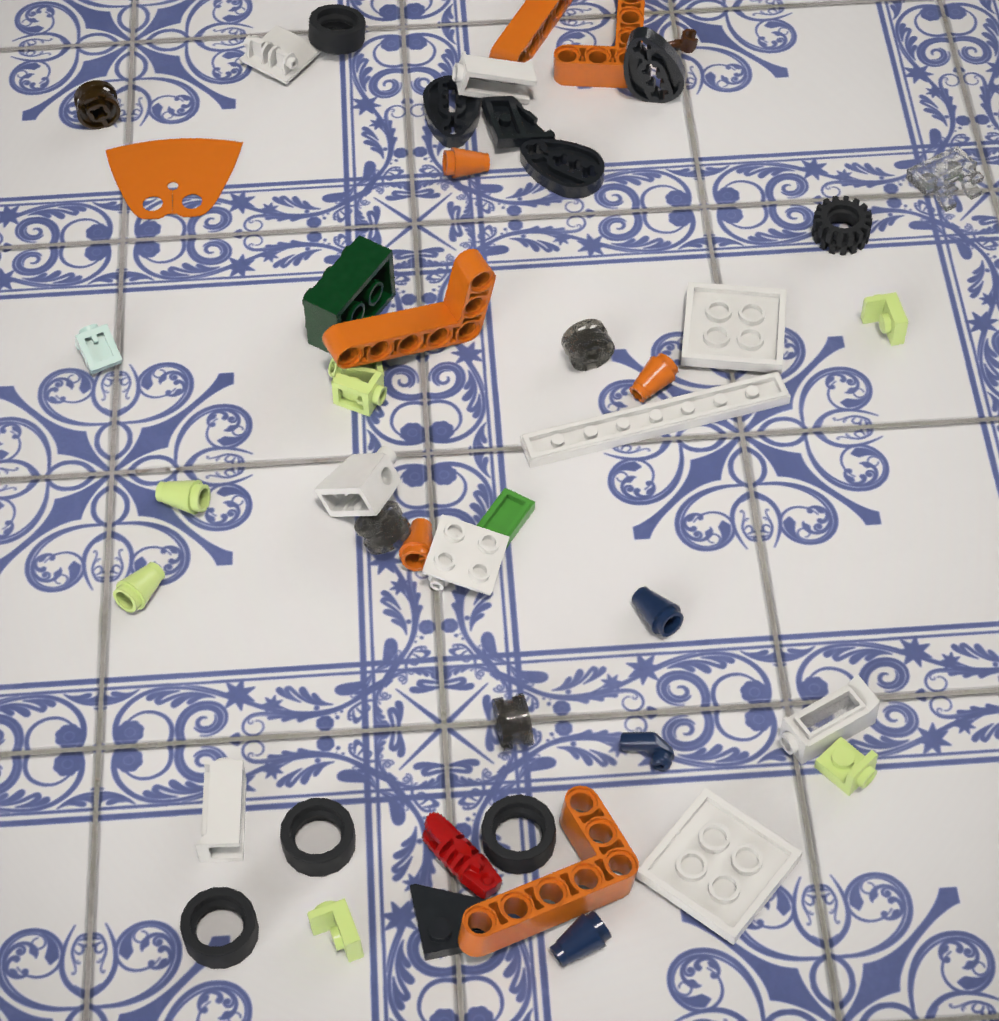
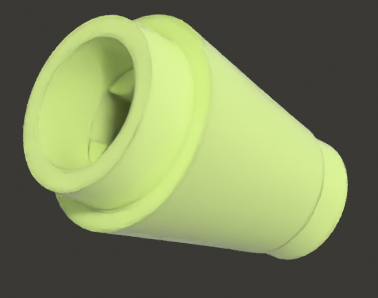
(185, 495)
(136, 589)

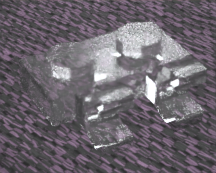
(941, 171)

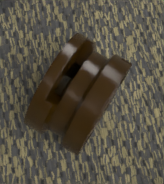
(96, 106)

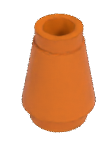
(464, 162)
(655, 376)
(417, 545)

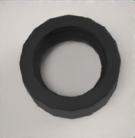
(336, 41)
(515, 807)
(318, 810)
(219, 899)

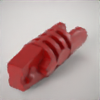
(460, 856)

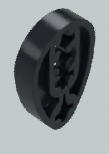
(662, 57)
(441, 120)
(557, 166)

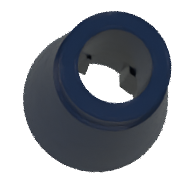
(659, 613)
(581, 939)

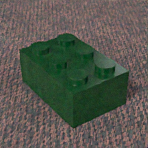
(350, 289)

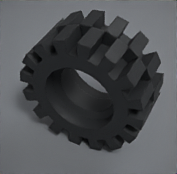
(842, 212)

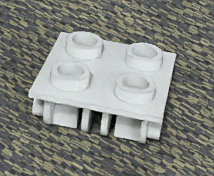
(279, 53)
(464, 556)

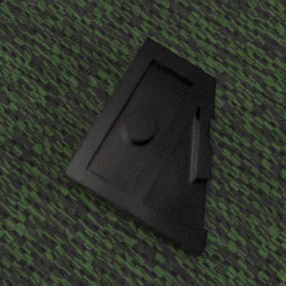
(511, 123)
(439, 919)

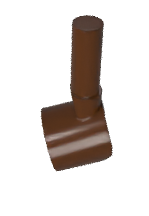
(687, 42)

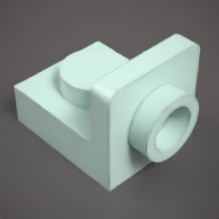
(98, 348)

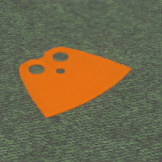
(193, 163)

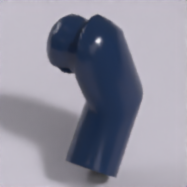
(651, 743)

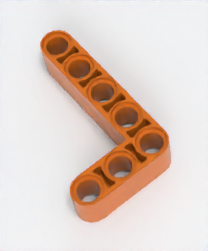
(528, 29)
(599, 64)
(422, 327)
(560, 886)

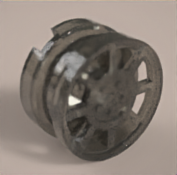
(587, 347)
(384, 529)
(512, 721)

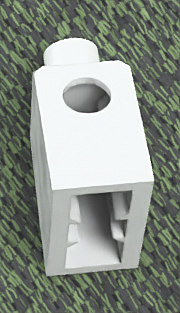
(360, 484)

